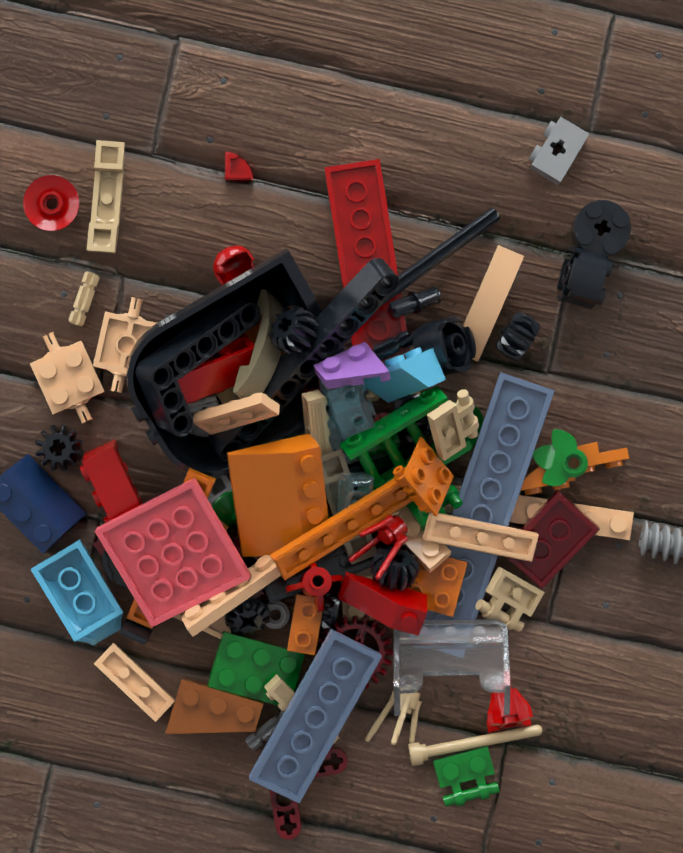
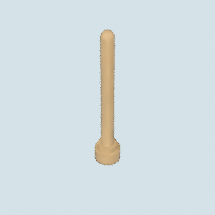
(421, 752)

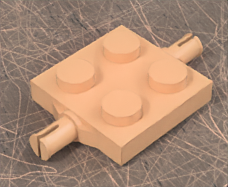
(117, 340)
(67, 377)

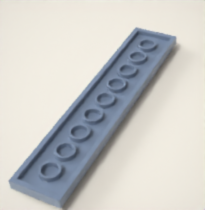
(496, 477)

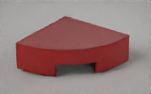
(236, 168)

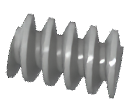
(661, 541)

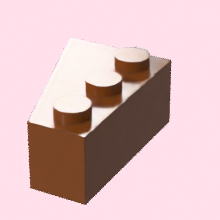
(211, 710)

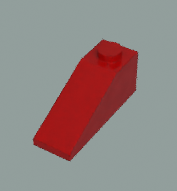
(394, 608)

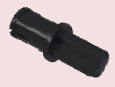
(414, 302)

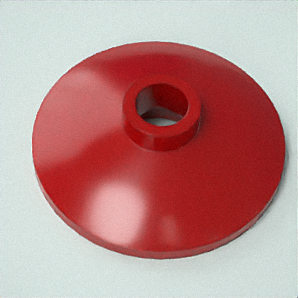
(46, 189)

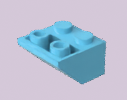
(407, 375)

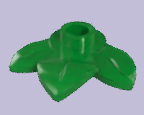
(556, 457)

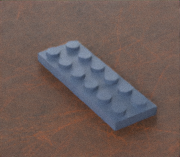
(315, 716)

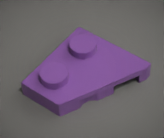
(351, 367)

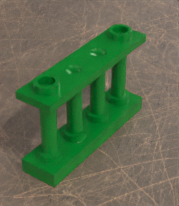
(391, 424)

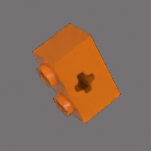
(304, 626)

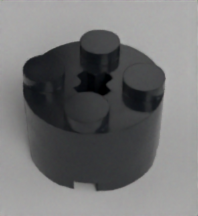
(615, 222)
(583, 278)
(451, 343)

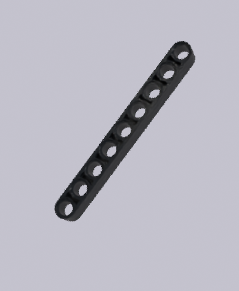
(336, 326)

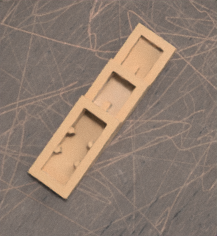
(492, 296)

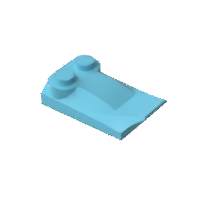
(79, 594)

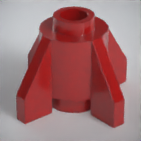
(310, 590)
(519, 712)

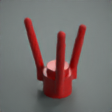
(392, 531)

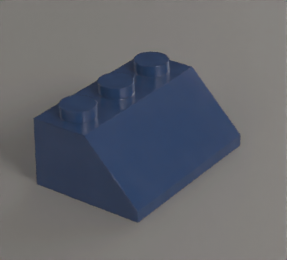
(37, 504)

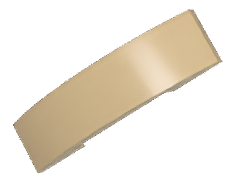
(106, 196)

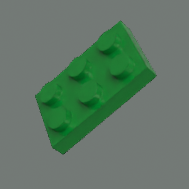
(247, 665)

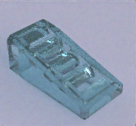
(346, 485)

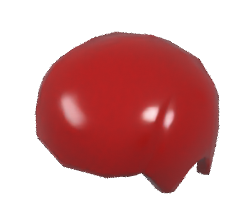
(232, 263)

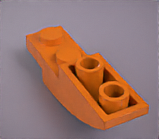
(533, 481)

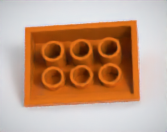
(277, 493)

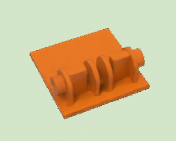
(424, 478)
(441, 585)

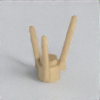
(407, 703)

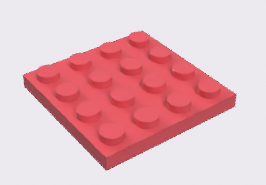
(173, 552)

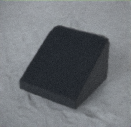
(136, 631)

